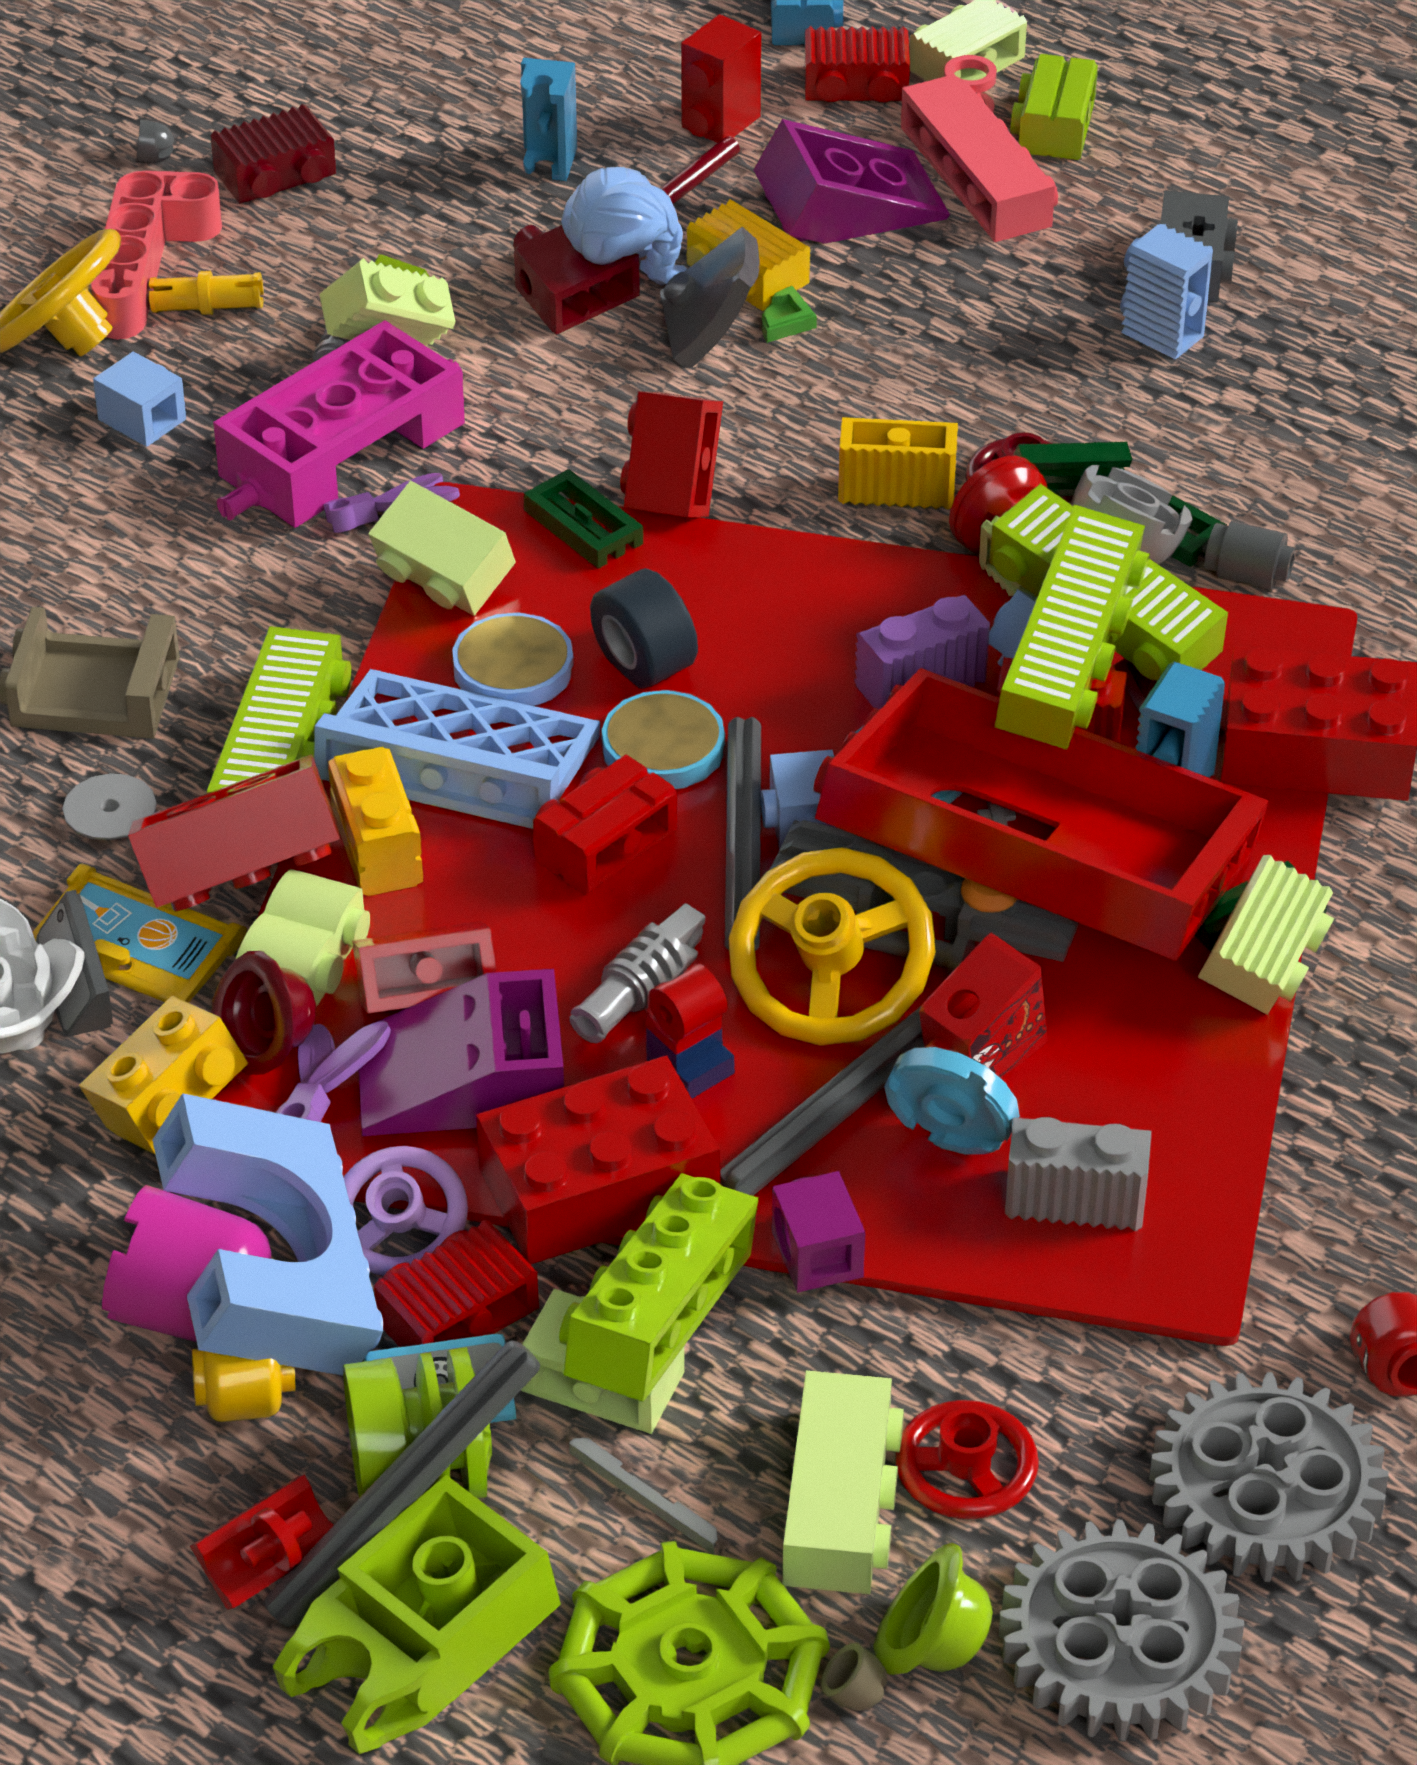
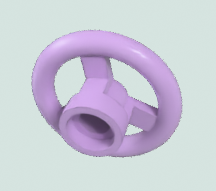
(397, 1185)

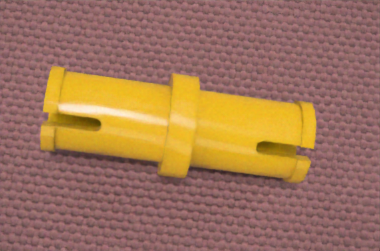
(206, 292)

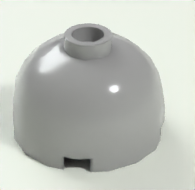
(1137, 501)

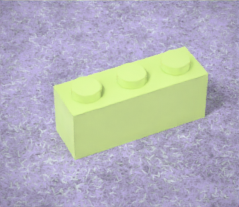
(841, 1483)

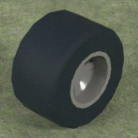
(644, 628)

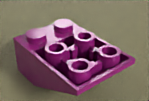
(464, 1055)

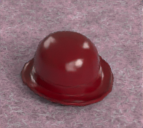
(264, 1010)

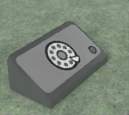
(88, 1003)

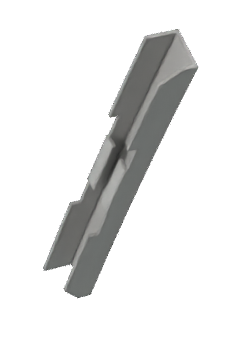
(674, 1514)

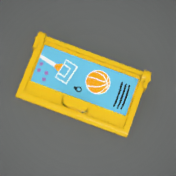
(165, 948)

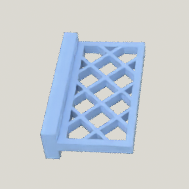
(465, 773)

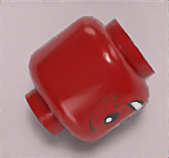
(1386, 1343)

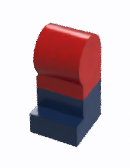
(687, 1027)

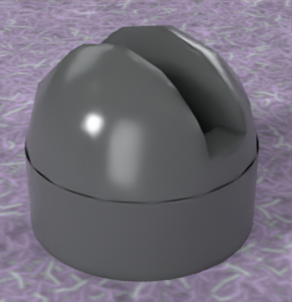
(154, 142)

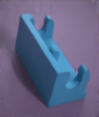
(549, 114)

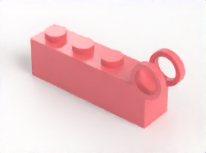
(975, 151)

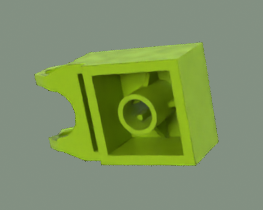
(421, 1613)

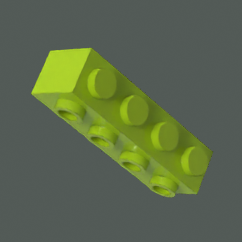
(658, 1287)

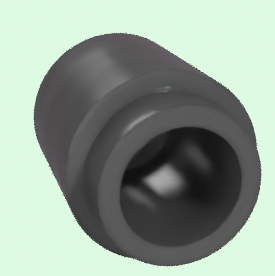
(1249, 555)

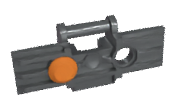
(968, 907)

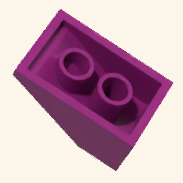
(843, 185)

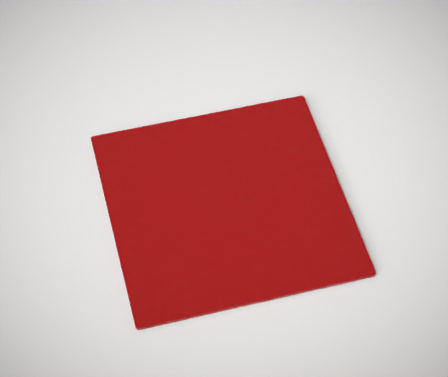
(1125, 1026)

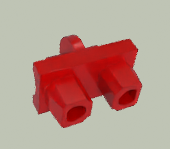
(262, 1542)

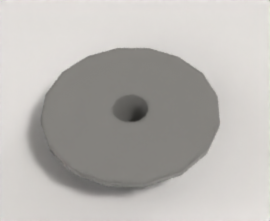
(108, 805)

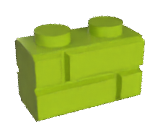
(1055, 106)

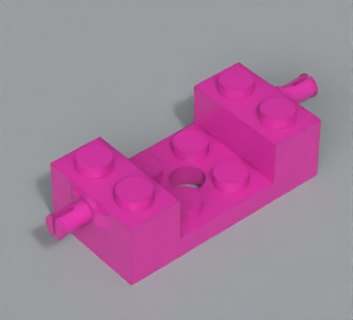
(293, 435)

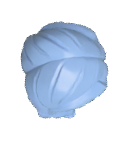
(622, 215)

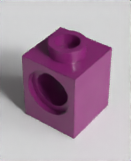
(818, 1231)

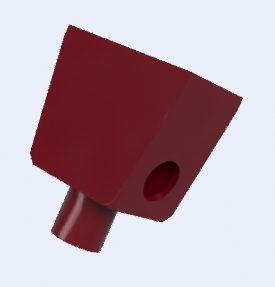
(564, 284)

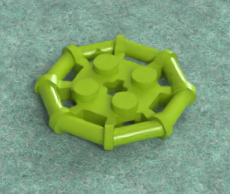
(682, 1695)

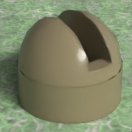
(854, 1678)

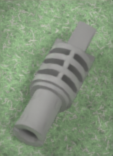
(647, 961)

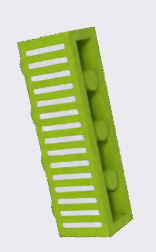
(1166, 616)
(1070, 628)
(285, 698)

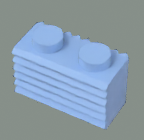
(1166, 290)

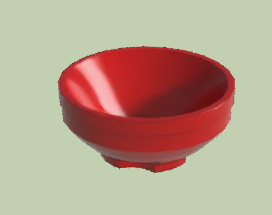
(991, 494)

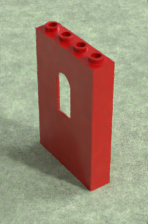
(1134, 839)

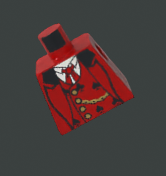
(989, 1008)

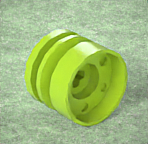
(389, 1418)

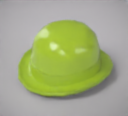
(935, 1617)

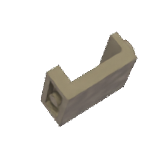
(90, 680)

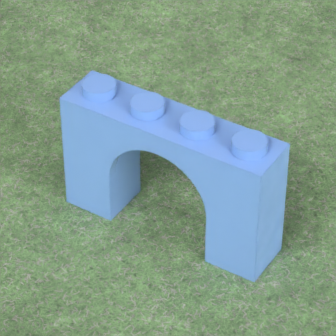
(290, 1175)

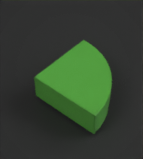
(787, 316)

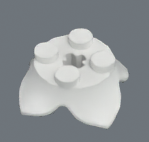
(31, 980)

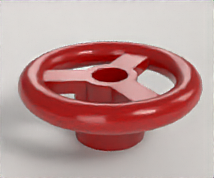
(965, 1450)

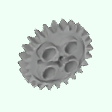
(1268, 1476)
(1121, 1630)

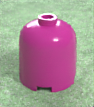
(168, 1256)

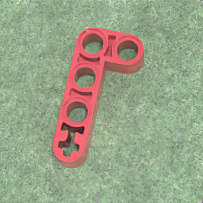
(146, 213)

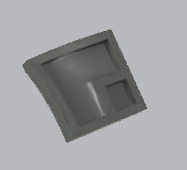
(709, 296)

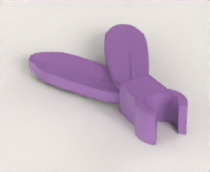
(363, 508)
(325, 1067)

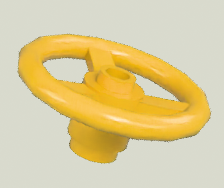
(62, 298)
(831, 944)

